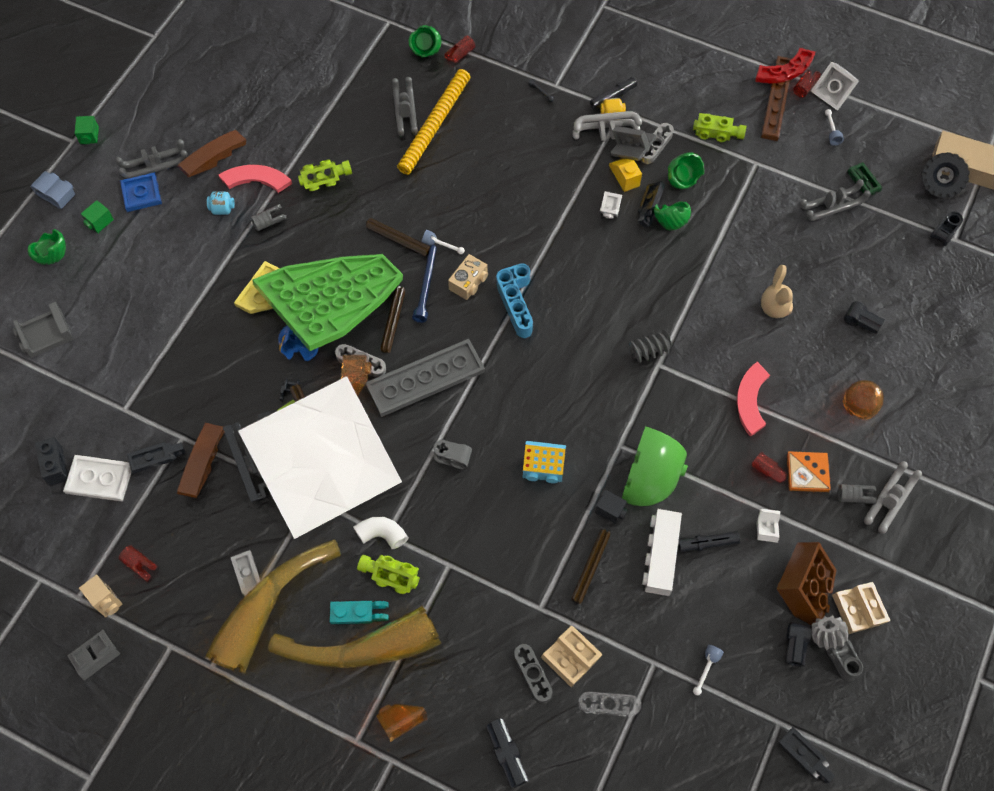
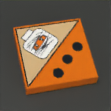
(808, 471)

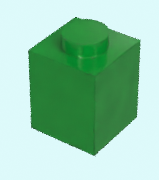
(86, 129)
(96, 217)

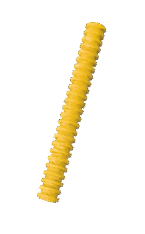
(433, 122)

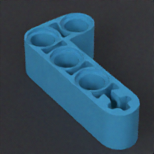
(517, 302)

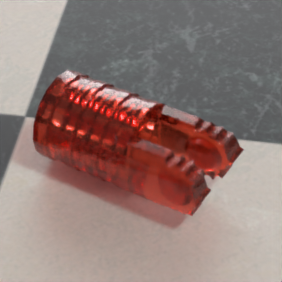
(460, 49)
(806, 83)
(769, 468)
(135, 561)

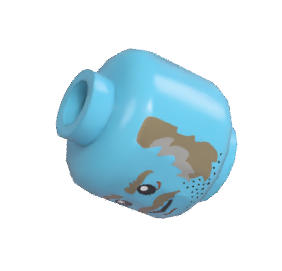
(220, 203)

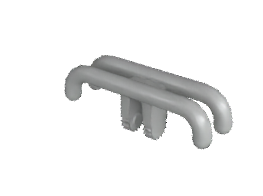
(606, 120)
(892, 497)

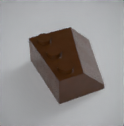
(808, 582)

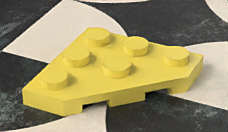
(250, 298)

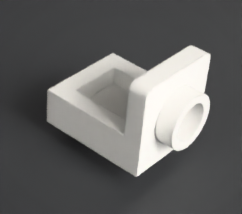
(610, 205)
(768, 525)

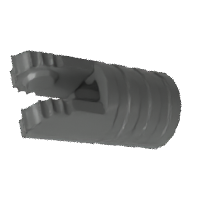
(264, 218)
(854, 493)

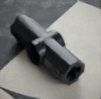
(507, 753)

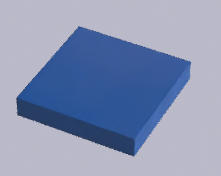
(140, 192)

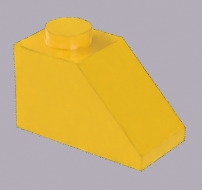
(626, 173)

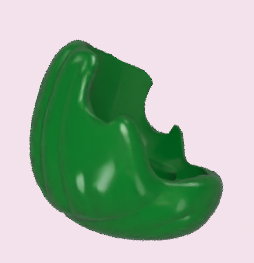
(425, 41)
(685, 170)
(673, 216)
(48, 248)

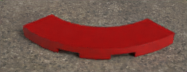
(789, 71)

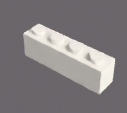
(663, 552)

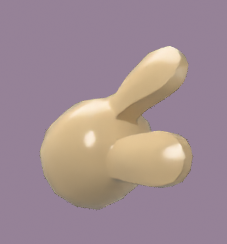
(778, 297)

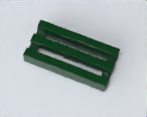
(856, 174)

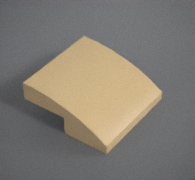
(861, 607)
(571, 656)

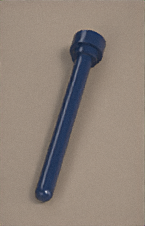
(420, 313)

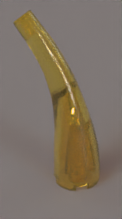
(243, 628)
(392, 642)

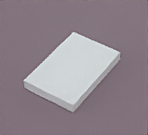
(98, 478)

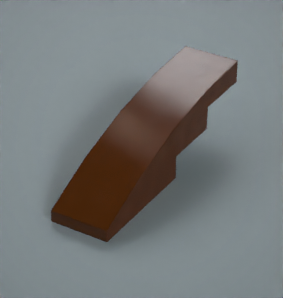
(211, 153)
(200, 460)

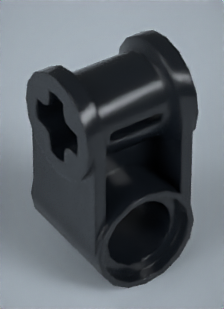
(946, 230)

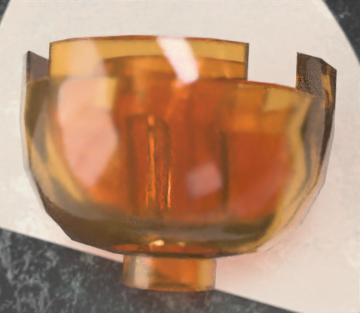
(863, 399)

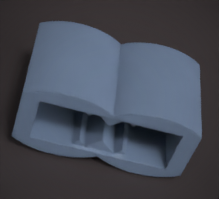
(53, 190)

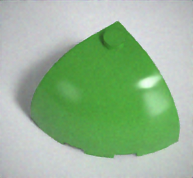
(655, 469)

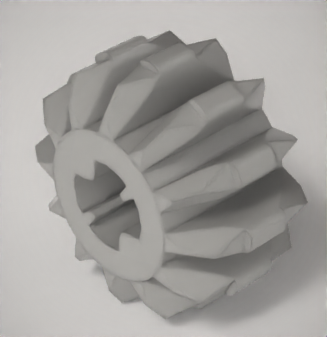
(829, 632)

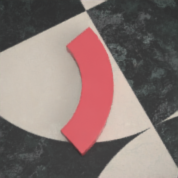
(259, 173)
(747, 399)

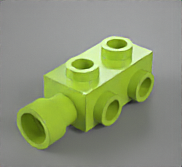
(717, 127)
(319, 176)
(390, 573)

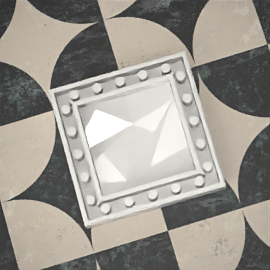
(320, 457)

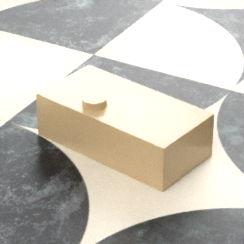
(975, 153)

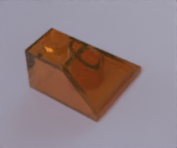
(357, 370)
(400, 719)

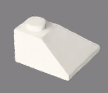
(835, 85)

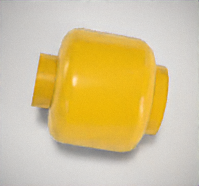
(612, 105)

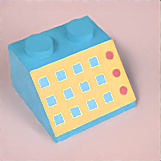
(543, 461)

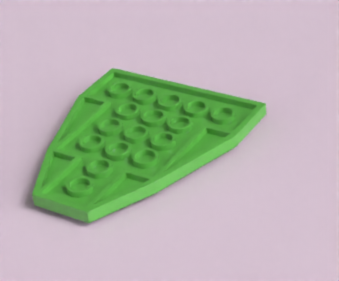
(328, 295)

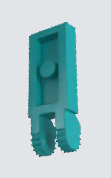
(357, 612)

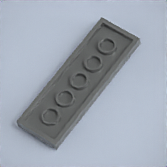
(425, 377)

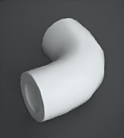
(382, 528)

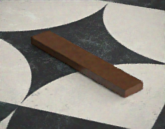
(775, 106)

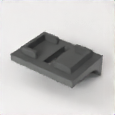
(103, 649)

